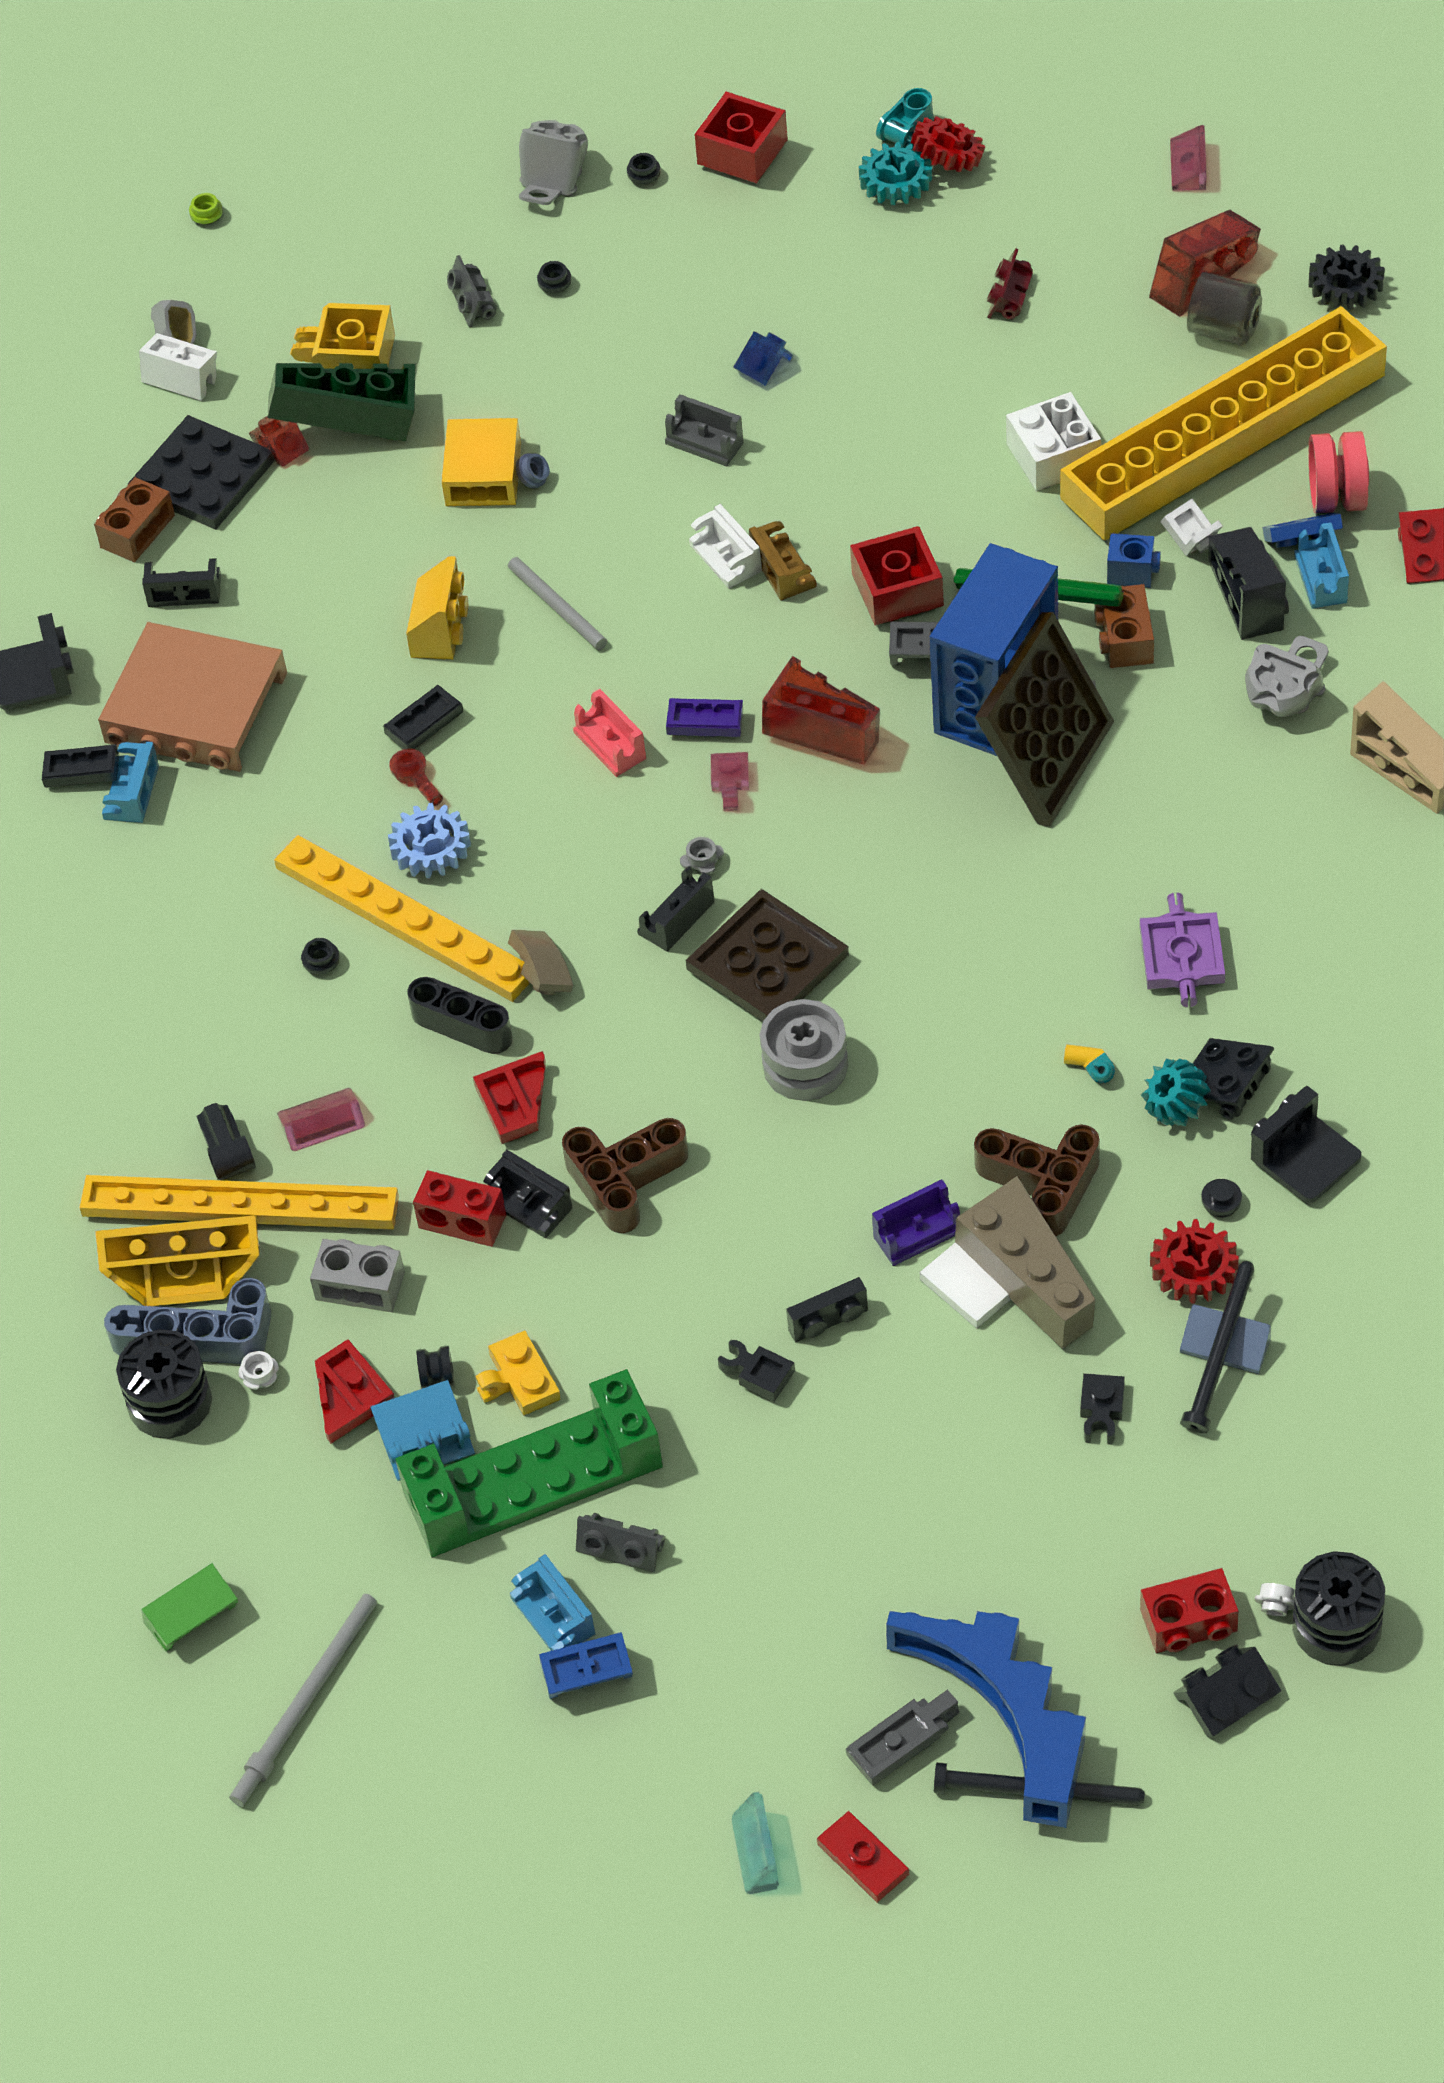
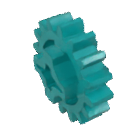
(895, 173)

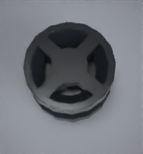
(435, 1366)

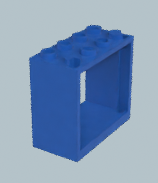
(983, 634)

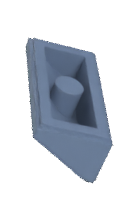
(1247, 1344)

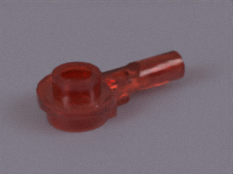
(410, 768)

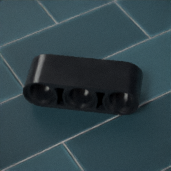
(460, 1015)

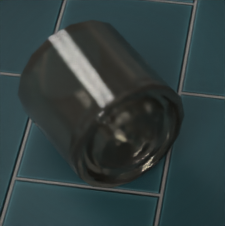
(1224, 308)

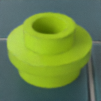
(205, 208)

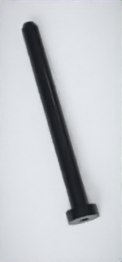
(1015, 1785)

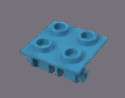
(421, 1420)

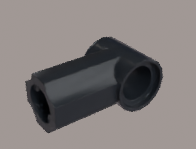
(226, 1147)

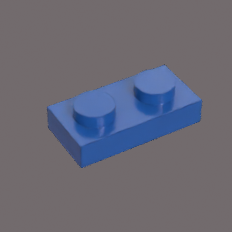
(1286, 533)

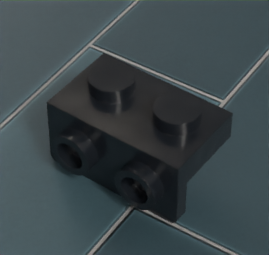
(1228, 1688)

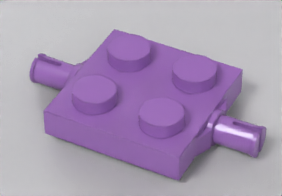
(1182, 950)

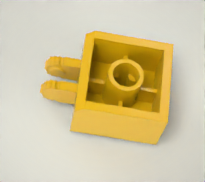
(347, 335)

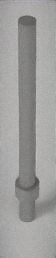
(261, 1763)

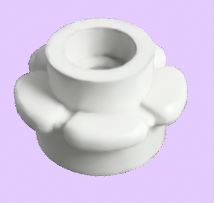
(256, 1362)
(1275, 1599)

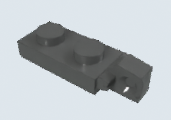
(902, 1736)

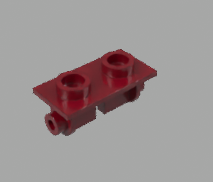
(1004, 295)

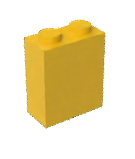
(481, 462)

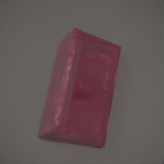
(1188, 160)
(321, 1119)

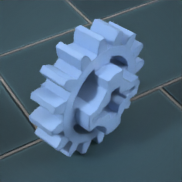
(429, 840)

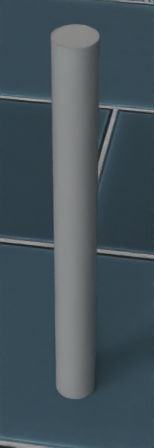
(557, 603)

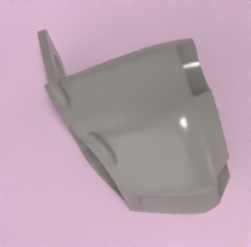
(551, 160)
(1283, 680)

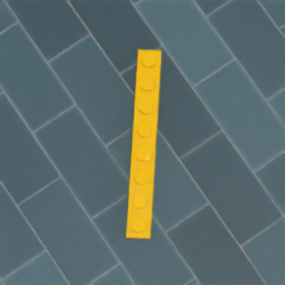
(403, 917)
(222, 1199)

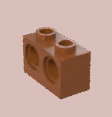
(134, 519)
(1126, 629)

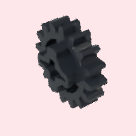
(1346, 277)

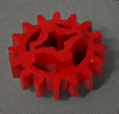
(948, 144)
(1193, 1261)

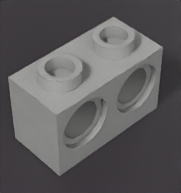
(356, 1282)

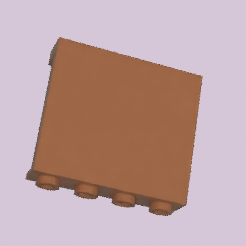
(191, 694)

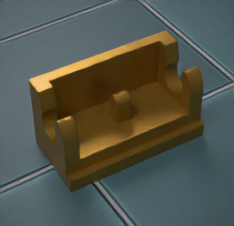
(781, 561)

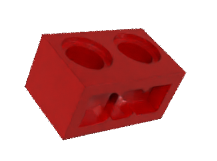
(459, 1208)
(1185, 1601)

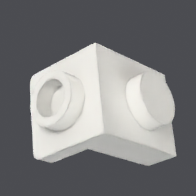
(1190, 527)

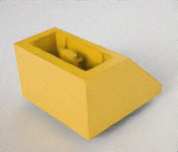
(437, 612)

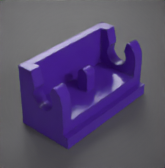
(915, 1223)

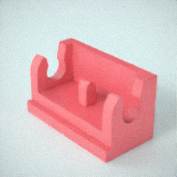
(609, 734)

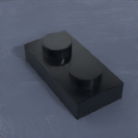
(827, 1309)

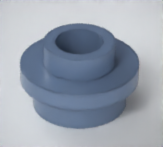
(532, 470)

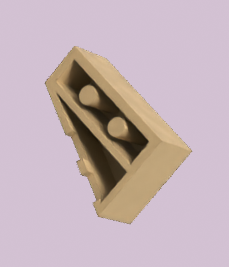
(1399, 746)

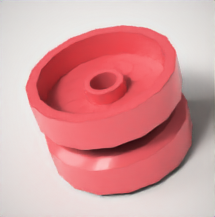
(1343, 471)

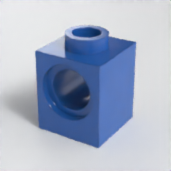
(1132, 560)

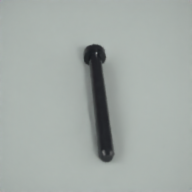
(1196, 1418)

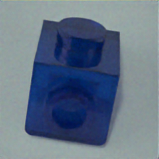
(761, 357)

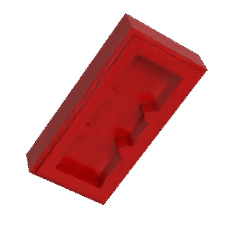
(862, 1856)

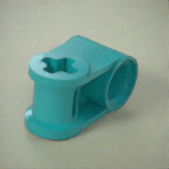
(901, 120)

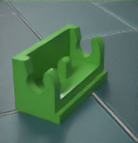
(188, 1606)

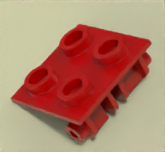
(1422, 544)

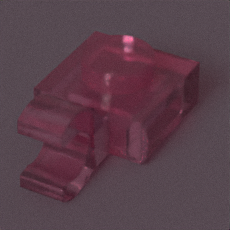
(729, 775)

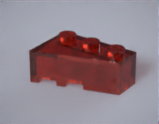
(1213, 245)
(820, 716)

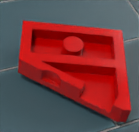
(513, 1096)
(347, 1389)

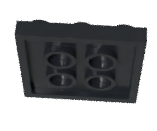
(205, 470)

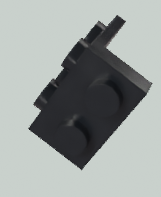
(36, 669)
(1302, 1148)

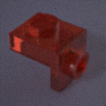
(281, 438)

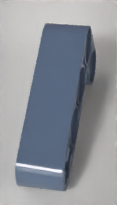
(224, 1327)

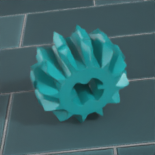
(1175, 1092)

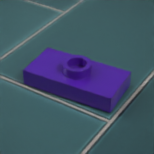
(704, 717)

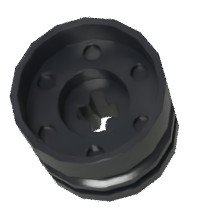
(164, 1383)
(1338, 1608)

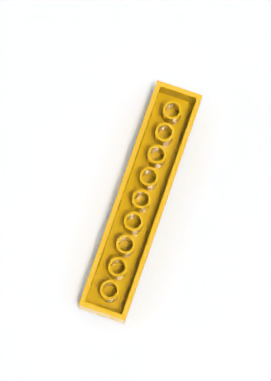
(1222, 423)

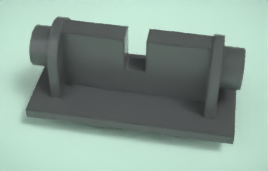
(470, 291)
(611, 1541)

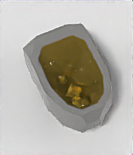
(174, 320)

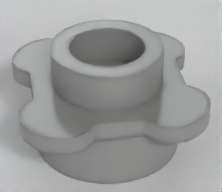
(703, 848)

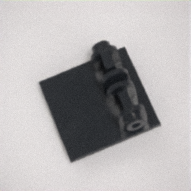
(1233, 1072)

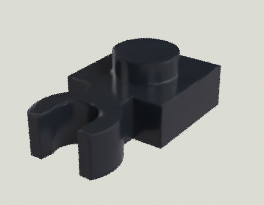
(759, 1372)
(1101, 1404)

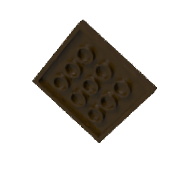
(1045, 719)

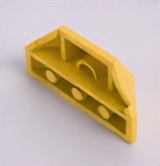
(179, 1259)

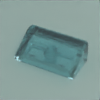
(754, 1846)

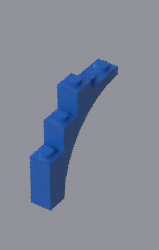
(1019, 1692)

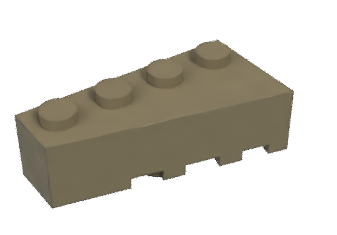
(1026, 1259)

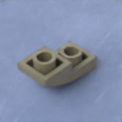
(542, 961)

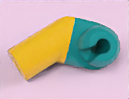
(1093, 1059)

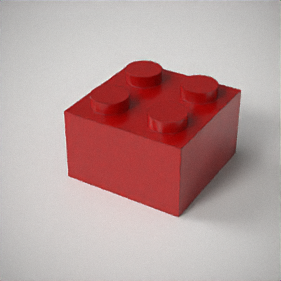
(741, 137)
(897, 575)

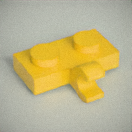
(520, 1373)

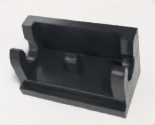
(182, 586)
(678, 911)
(530, 1193)

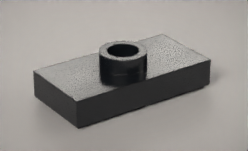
(423, 718)
(80, 766)

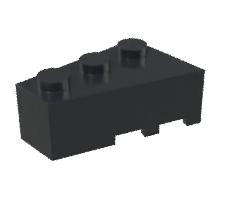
(1248, 582)

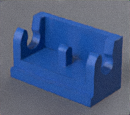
(585, 1664)

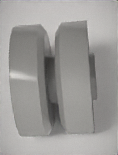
(804, 1049)

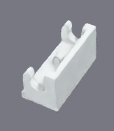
(177, 366)
(726, 547)

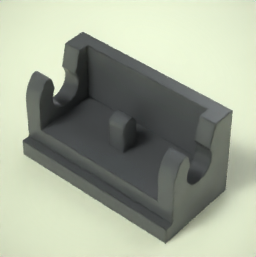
(704, 430)
(910, 640)

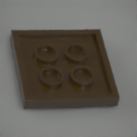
(766, 956)

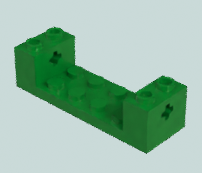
(534, 1471)

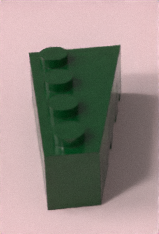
(345, 398)

